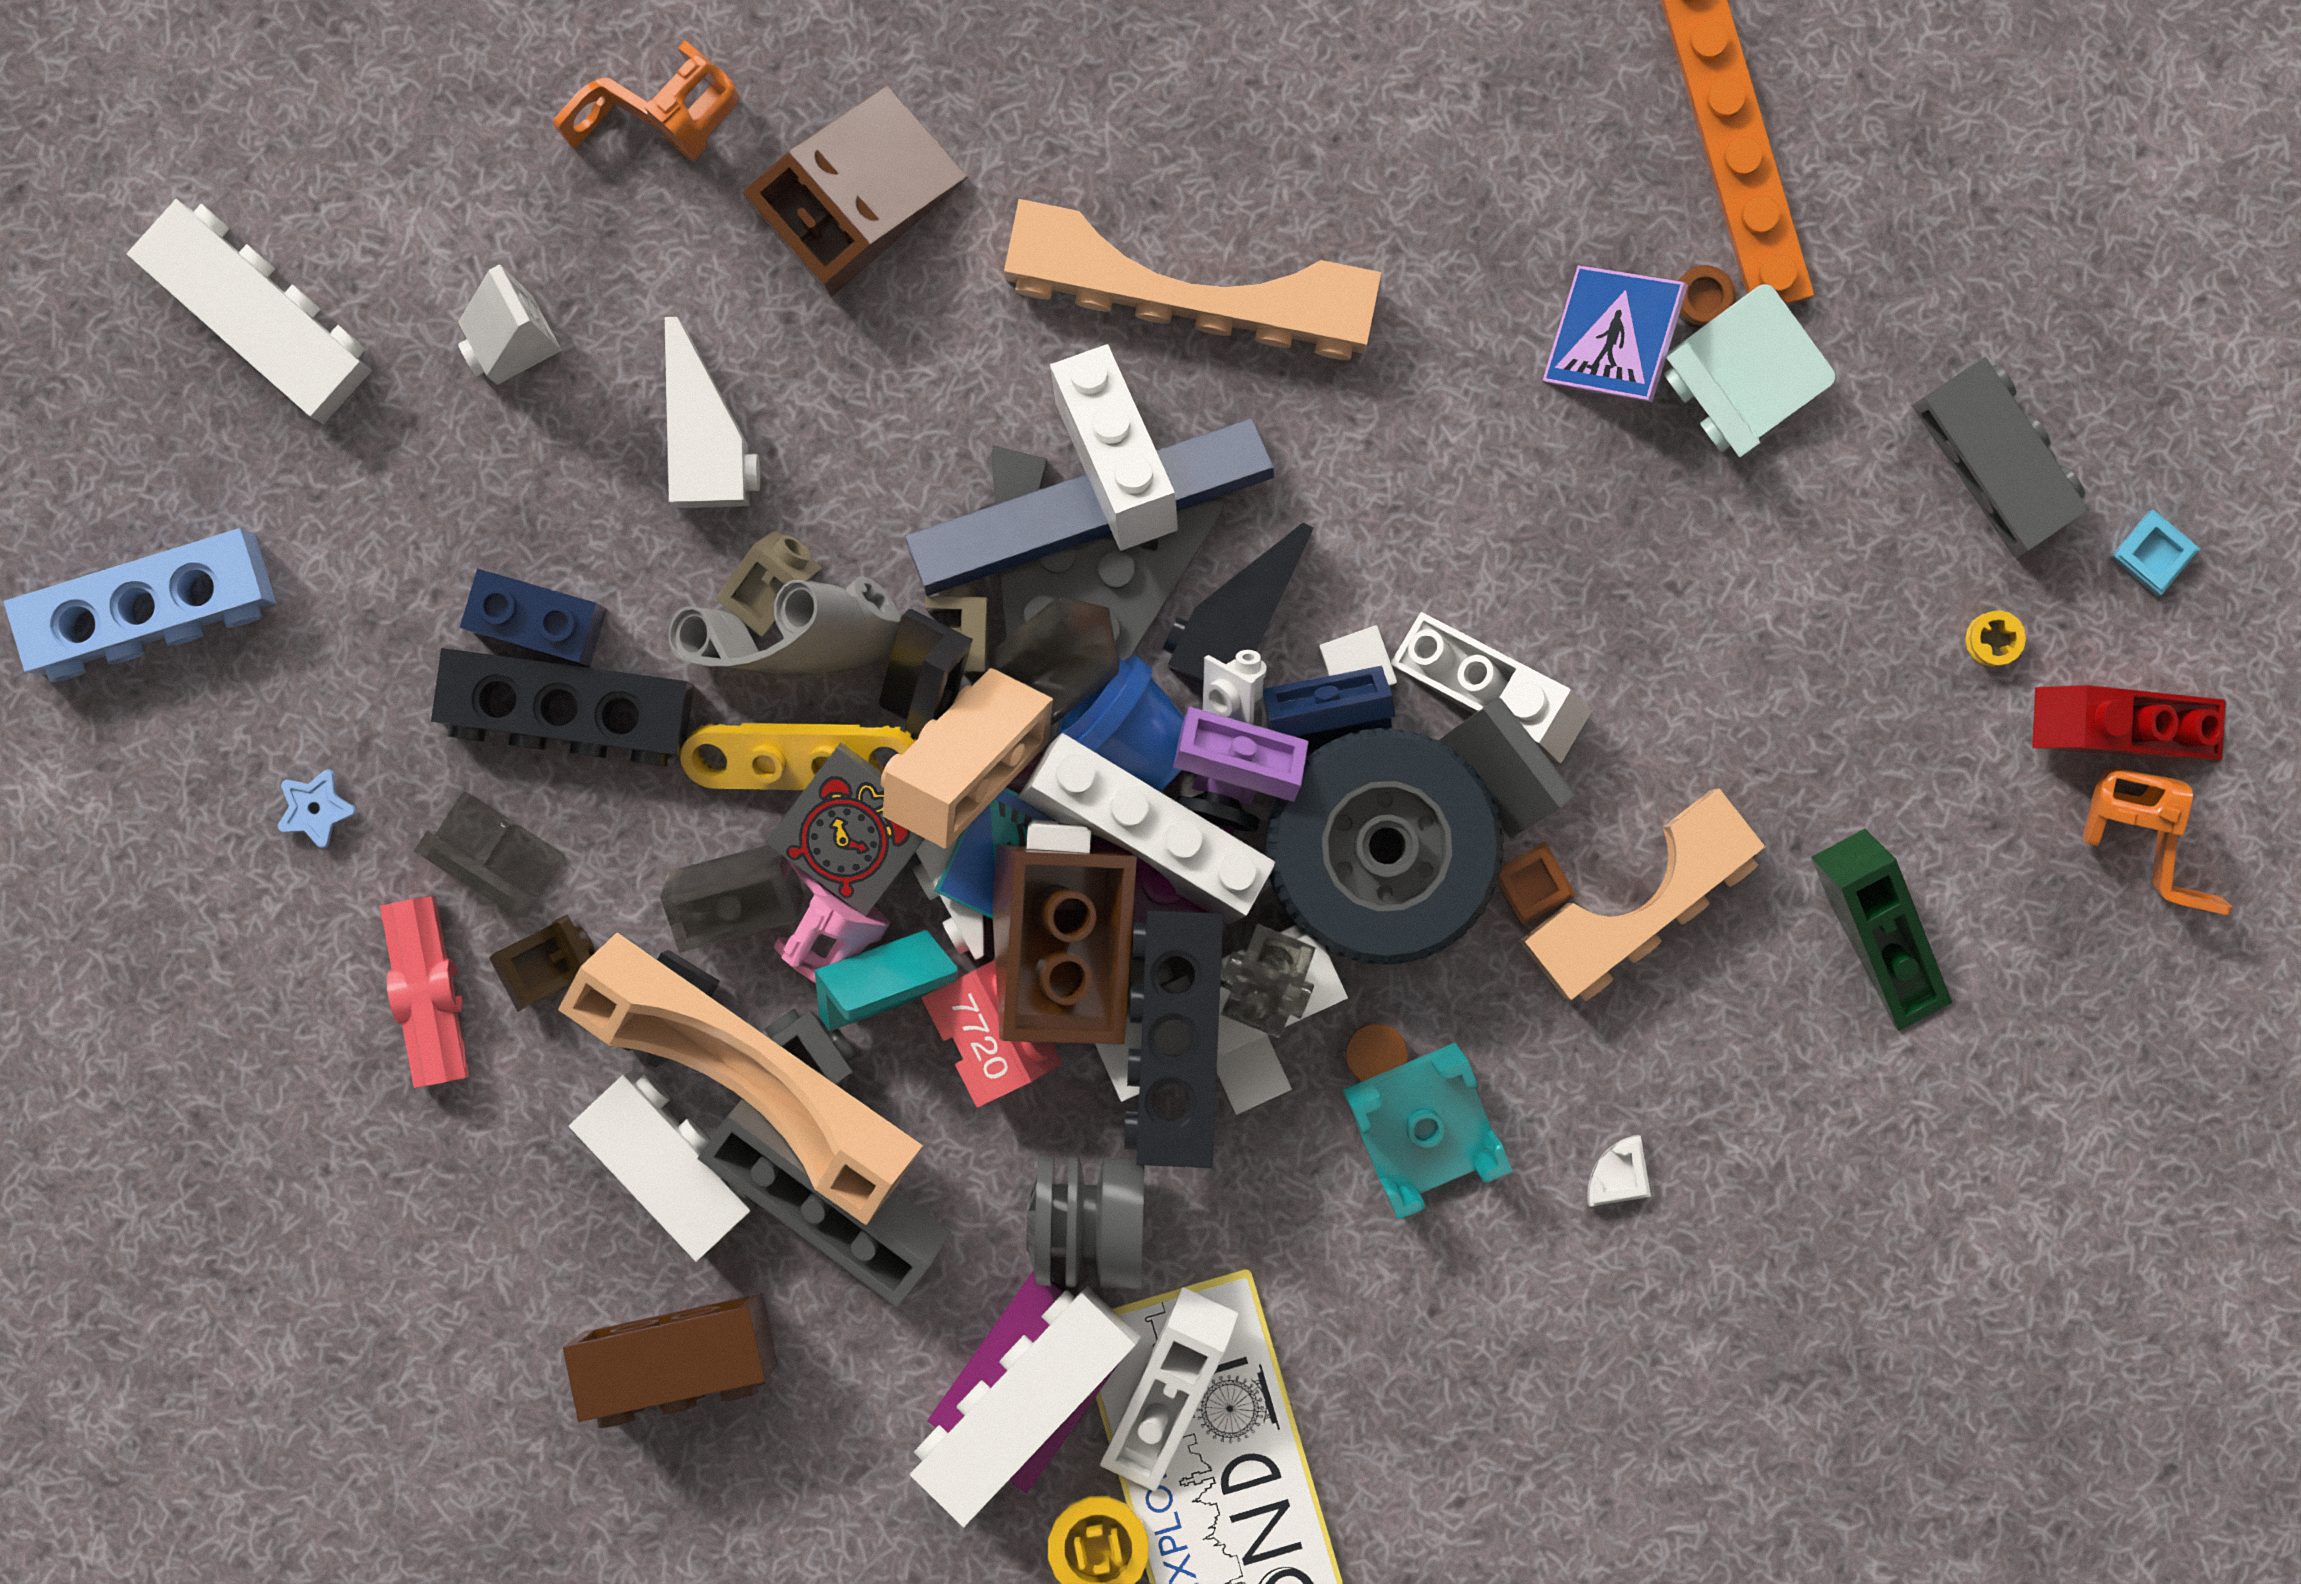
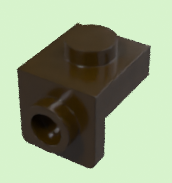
(542, 962)

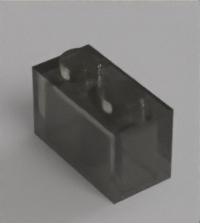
(731, 897)

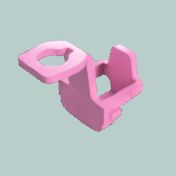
(835, 919)

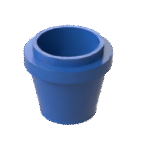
(1130, 724)

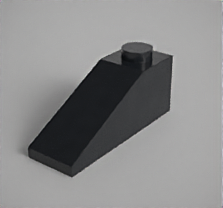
(1238, 611)

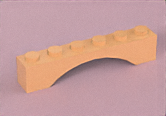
(1065, 254)
(647, 1007)

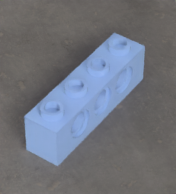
(47, 617)

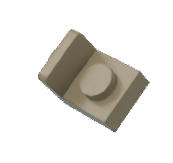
(761, 575)
(973, 624)

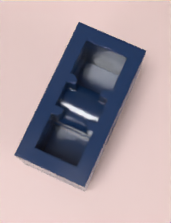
(533, 617)

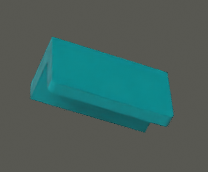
(881, 979)

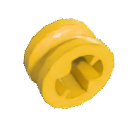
(2008, 625)

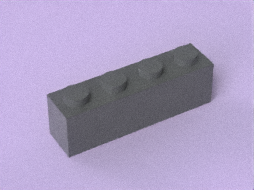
(884, 1254)

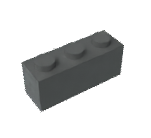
(2002, 456)

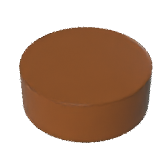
(1707, 295)
(1375, 1050)

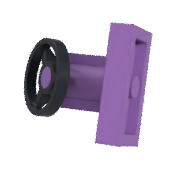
(1233, 763)

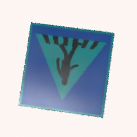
(971, 865)

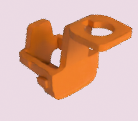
(666, 112)
(2161, 807)

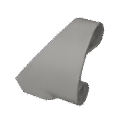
(820, 625)

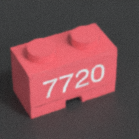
(970, 1016)

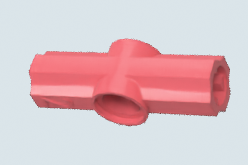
(423, 991)

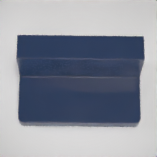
(1330, 706)

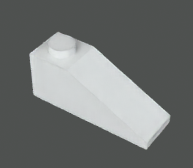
(504, 329)
(705, 445)
(1169, 1389)

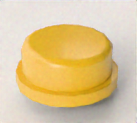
(1098, 1543)

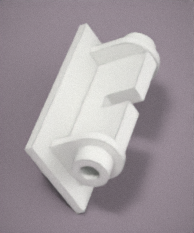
(1235, 687)

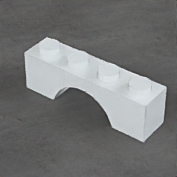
(1185, 848)

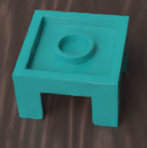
(1425, 1127)

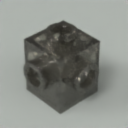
(1268, 981)

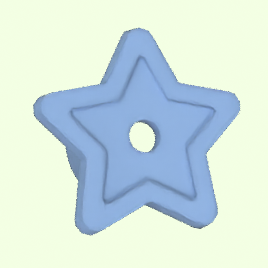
(318, 825)

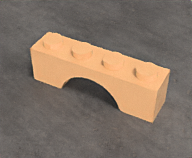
(1703, 847)

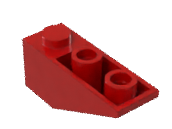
(2128, 722)

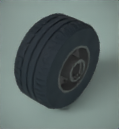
(1444, 856)

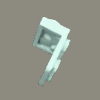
(1749, 369)

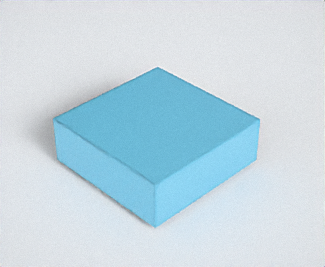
(2155, 553)

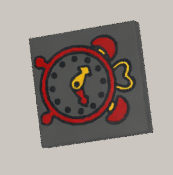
(841, 832)

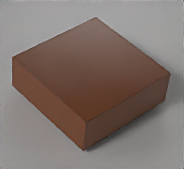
(1534, 883)

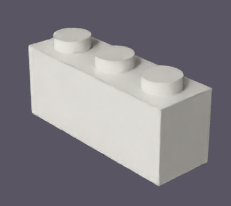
(1114, 447)
(660, 1163)

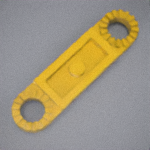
(780, 754)

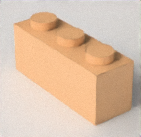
(966, 757)

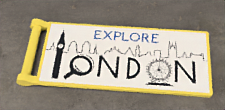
(1239, 1484)

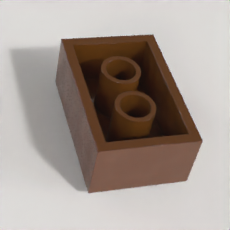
(671, 1360)

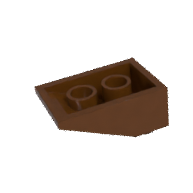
(1062, 943)

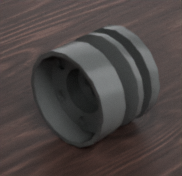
(1087, 1222)

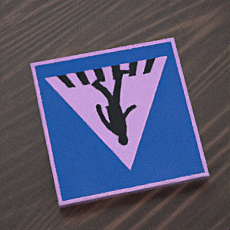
(1615, 333)

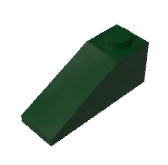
(1883, 926)

